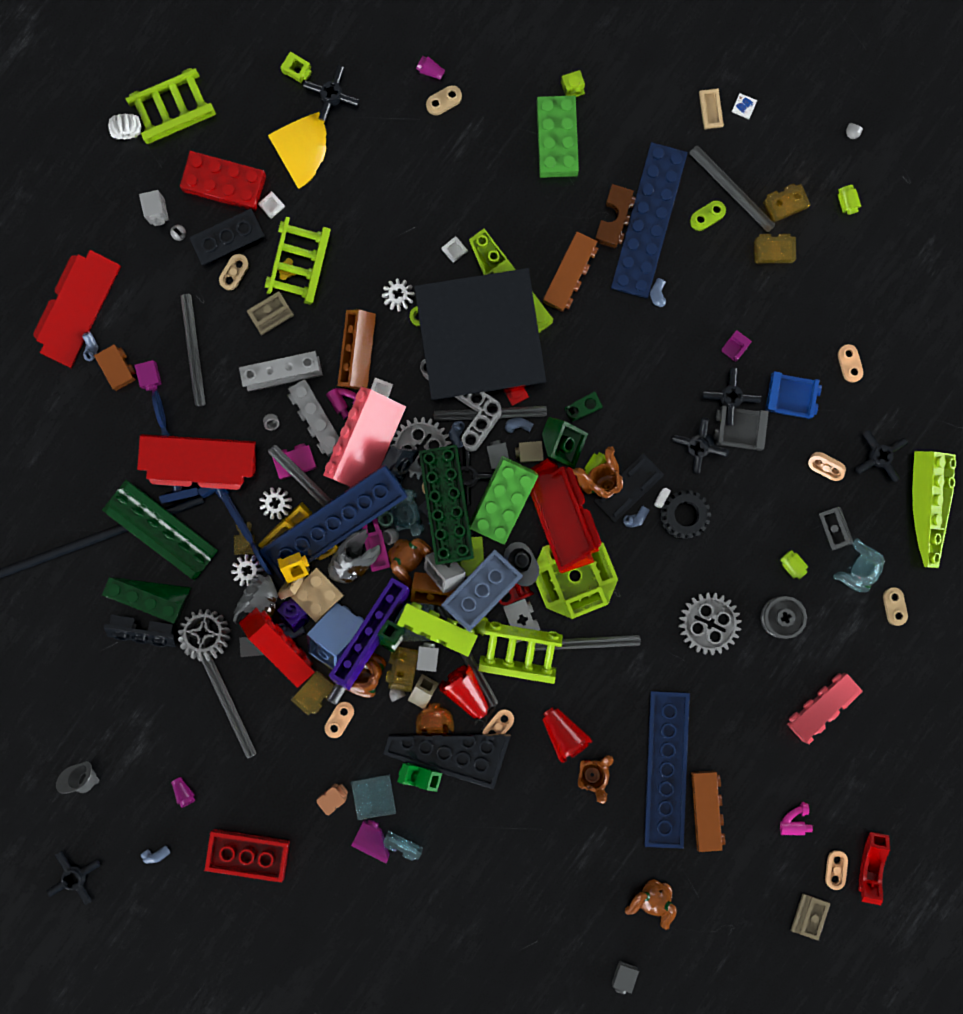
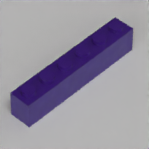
(366, 638)

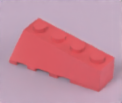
(824, 707)

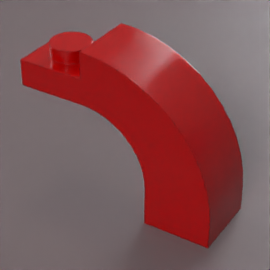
(872, 867)

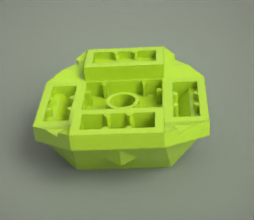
(579, 597)

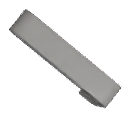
(482, 416)

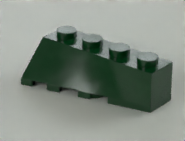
(153, 598)

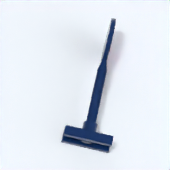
(178, 492)
(223, 494)

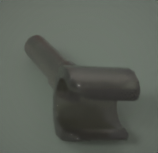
(486, 717)

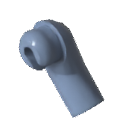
(656, 294)
(91, 346)
(518, 422)
(455, 432)
(636, 520)
(287, 631)
(156, 857)

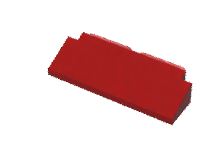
(78, 302)
(200, 460)
(564, 520)

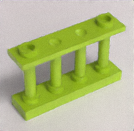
(186, 117)
(315, 255)
(512, 668)

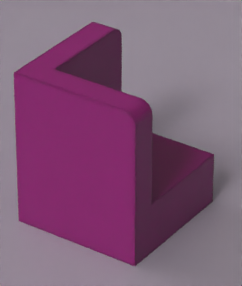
(736, 345)

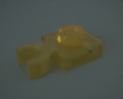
(241, 545)

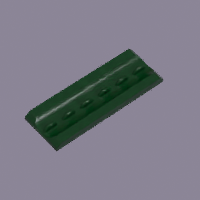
(446, 504)
(160, 530)

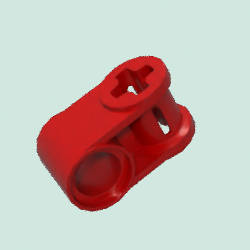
(517, 594)

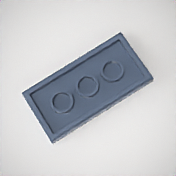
(482, 590)

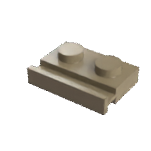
(270, 313)
(810, 916)

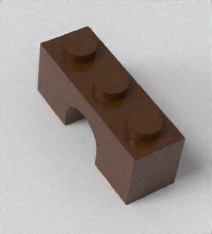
(611, 232)

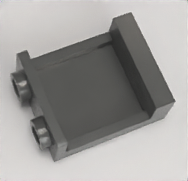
(747, 432)

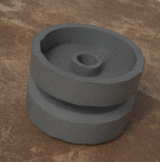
(773, 612)

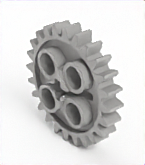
(406, 438)
(702, 639)

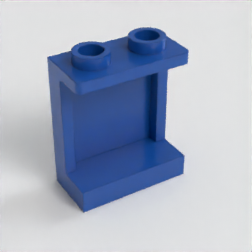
(793, 395)

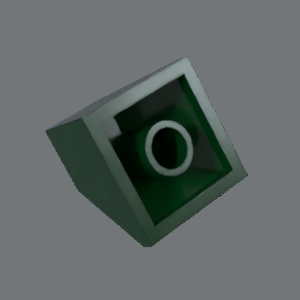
(563, 441)

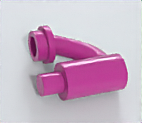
(336, 399)
(790, 827)

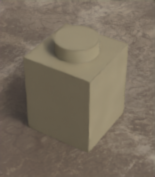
(529, 452)
(423, 691)

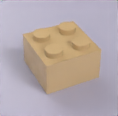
(317, 595)

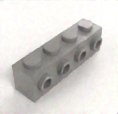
(314, 414)

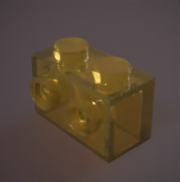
(786, 203)
(775, 249)
(403, 669)
(313, 693)

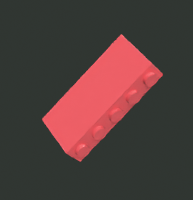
(364, 437)

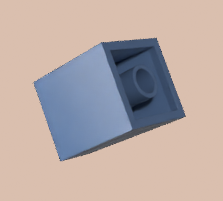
(333, 634)

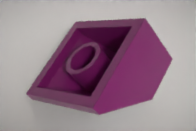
(370, 841)

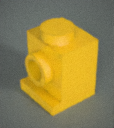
(294, 567)

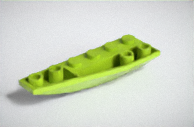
(494, 261)
(932, 501)

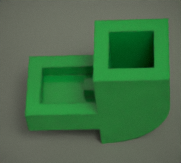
(419, 776)

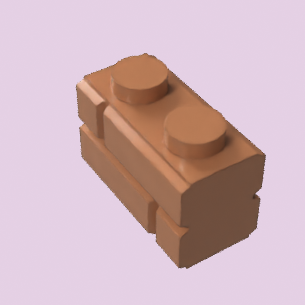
(332, 798)

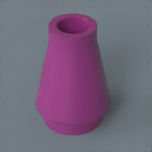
(430, 68)
(183, 794)

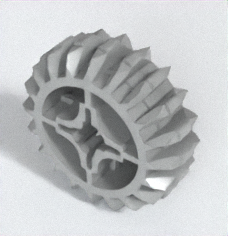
(204, 619)

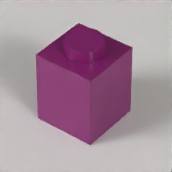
(148, 375)

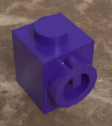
(292, 615)

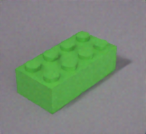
(557, 136)
(503, 500)

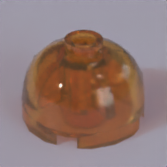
(434, 720)

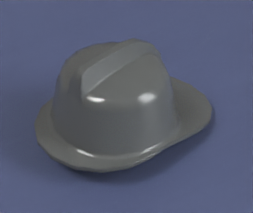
(524, 561)
(77, 778)

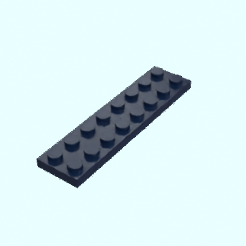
(649, 220)
(337, 519)
(666, 769)

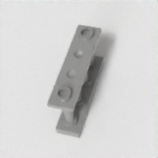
(281, 371)

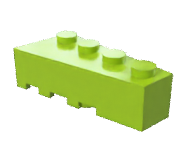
(436, 629)

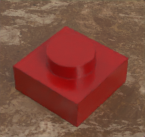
(516, 395)

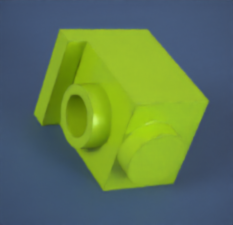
(293, 62)
(573, 84)

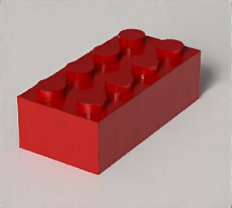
(223, 181)
(277, 646)
(247, 855)

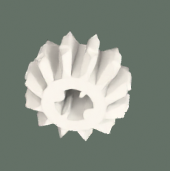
(124, 126)
(400, 300)
(270, 499)
(240, 567)

